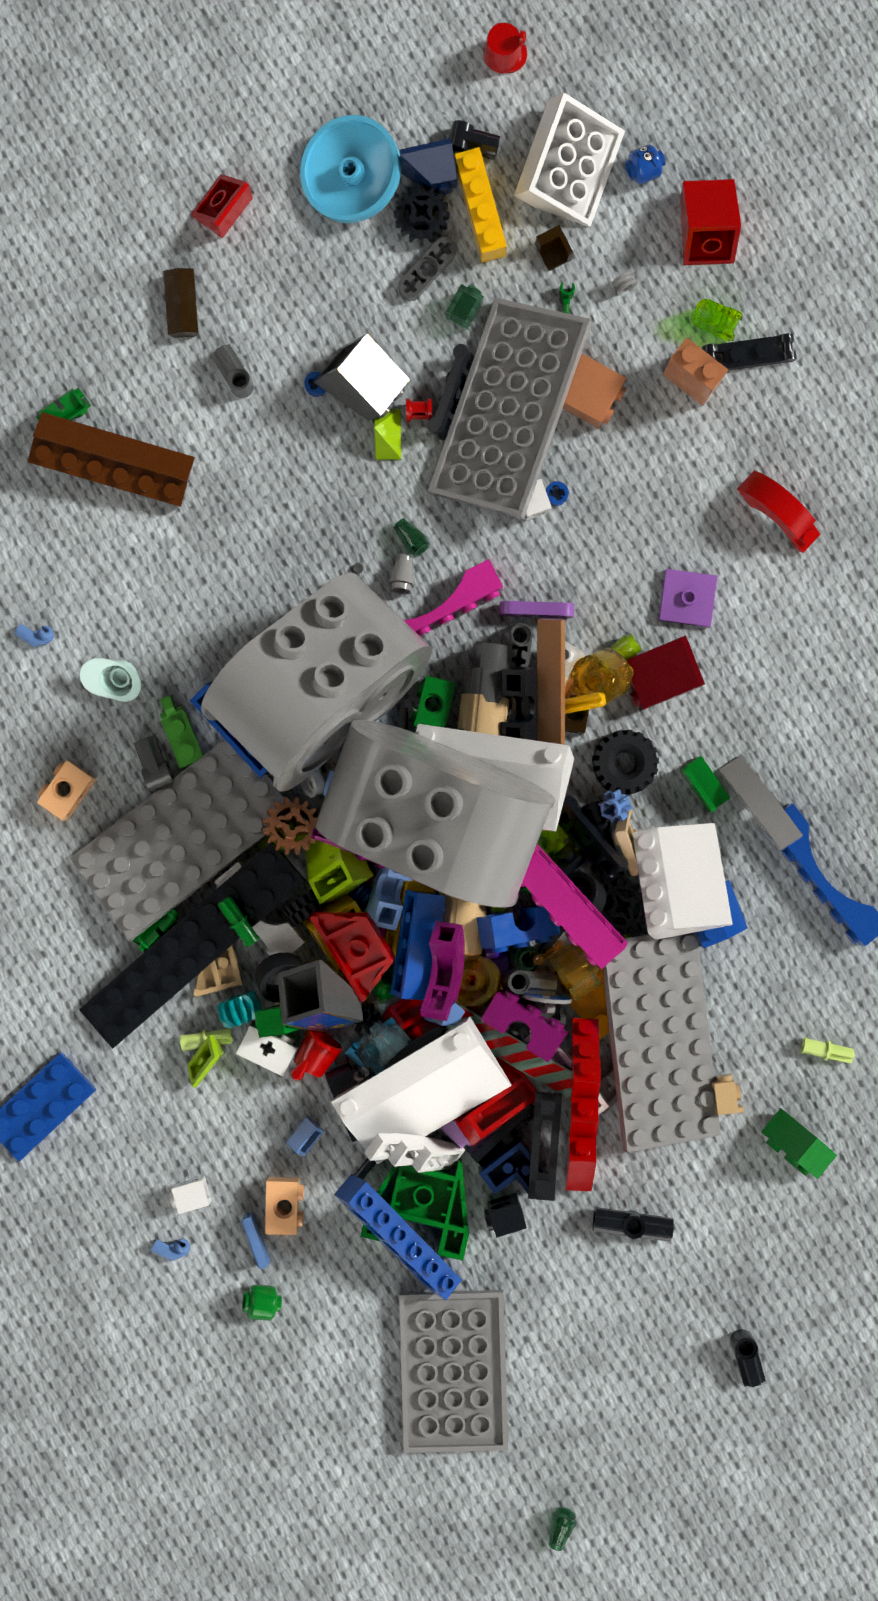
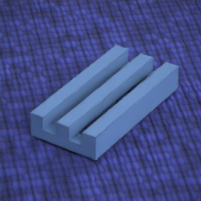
(256, 1240)

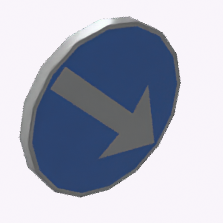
(547, 1003)

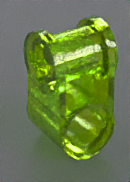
(718, 319)

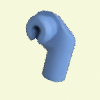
(35, 638)
(172, 1251)

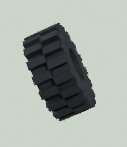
(642, 752)

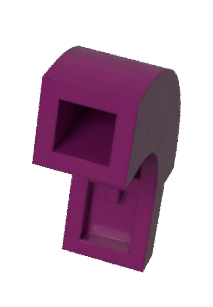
(448, 956)

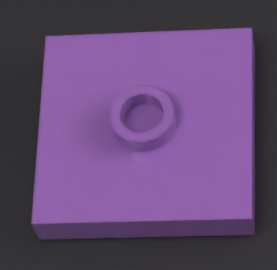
(688, 598)

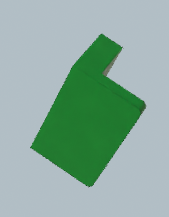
(704, 784)

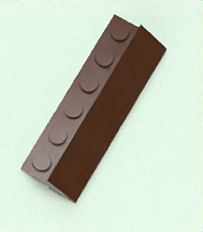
(110, 459)

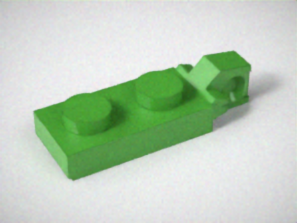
(180, 733)

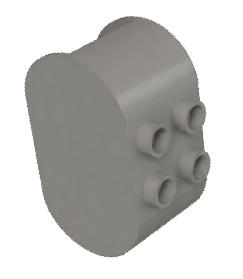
(312, 675)
(433, 813)

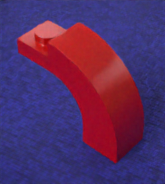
(782, 507)

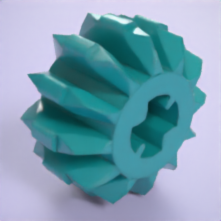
(238, 1009)

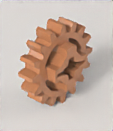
(281, 825)

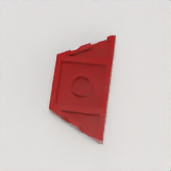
(355, 947)

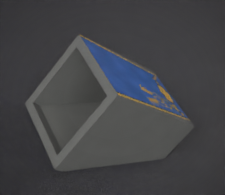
(363, 378)
(317, 998)

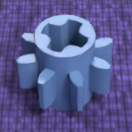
(615, 806)

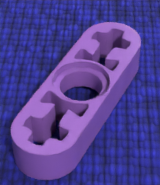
(544, 609)

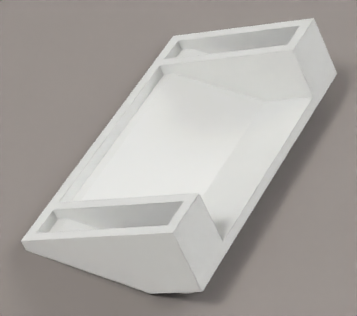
(536, 761)
(424, 1087)

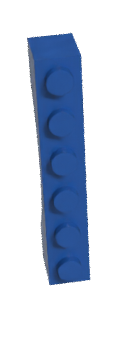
(858, 918)

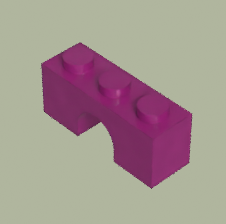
(545, 1033)

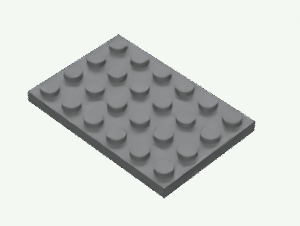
(453, 1372)

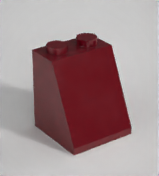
(664, 674)

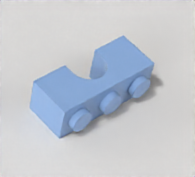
(384, 898)

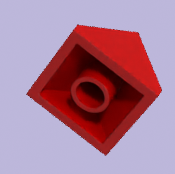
(223, 204)

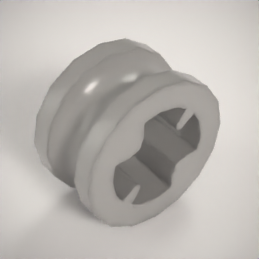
(624, 282)

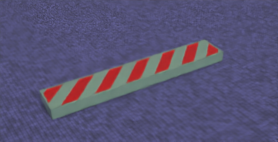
(514, 1052)

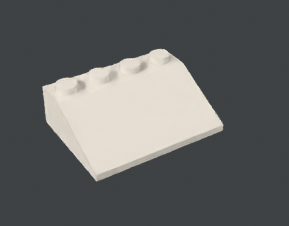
(569, 160)
(681, 879)

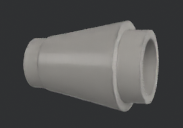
(402, 575)

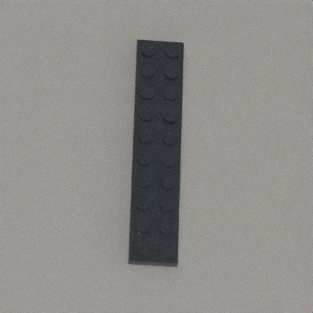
(190, 946)

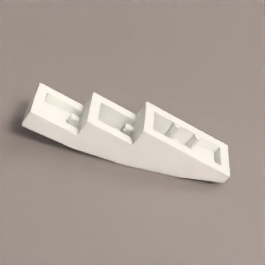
(421, 1152)

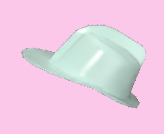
(111, 679)

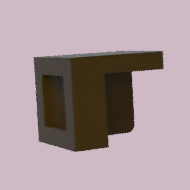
(553, 248)

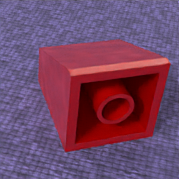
(709, 222)

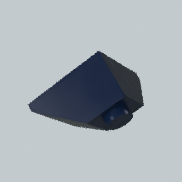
(430, 166)

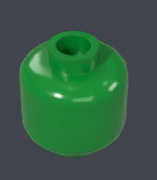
(261, 1302)

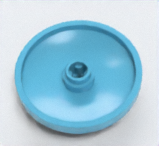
(339, 150)

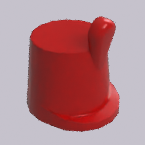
(505, 48)
(315, 1055)

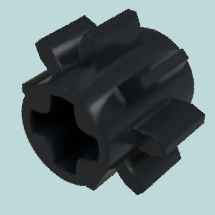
(369, 1021)

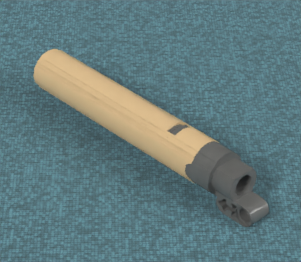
(483, 711)

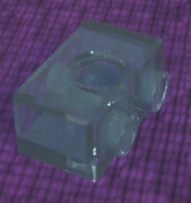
(381, 1045)

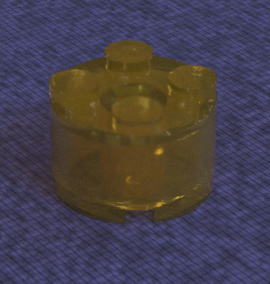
(602, 672)
(575, 971)
(486, 985)

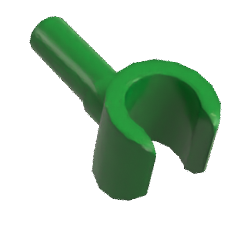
(566, 297)

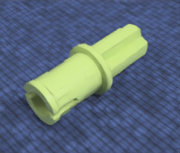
(195, 1040)
(827, 1050)

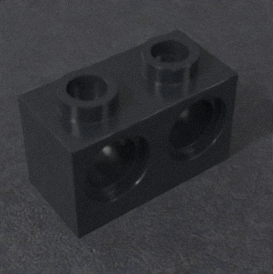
(505, 1215)

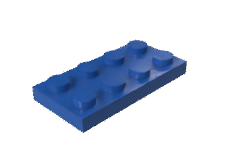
(42, 1105)

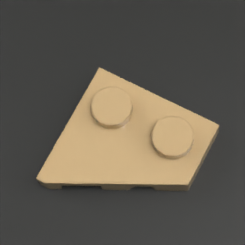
(624, 838)
(220, 974)

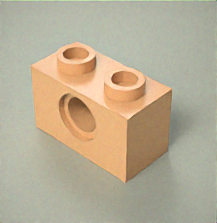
(80, 783)
(281, 1221)

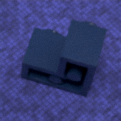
(509, 1165)

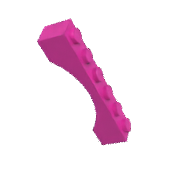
(476, 585)

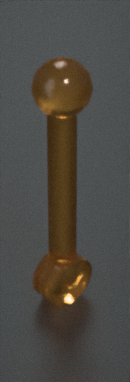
(538, 959)

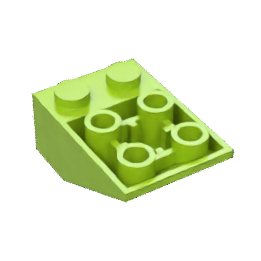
(334, 871)

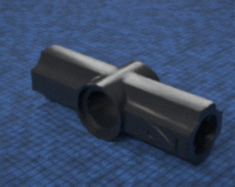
(500, 1137)
(649, 1226)

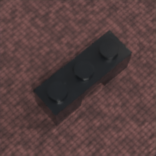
(521, 687)

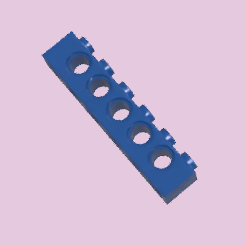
(398, 1236)

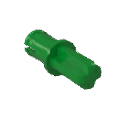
(238, 921)

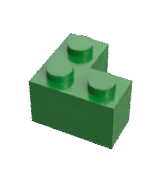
(801, 1147)

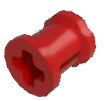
(418, 410)

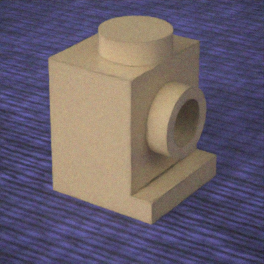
(726, 1095)

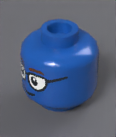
(645, 164)

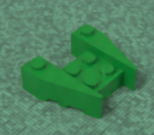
(432, 1200)

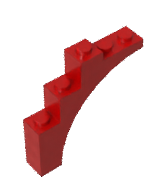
(583, 1105)

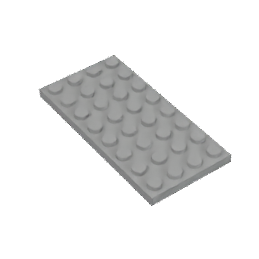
(509, 407)
(178, 839)
(660, 1042)

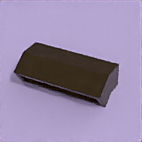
(180, 302)

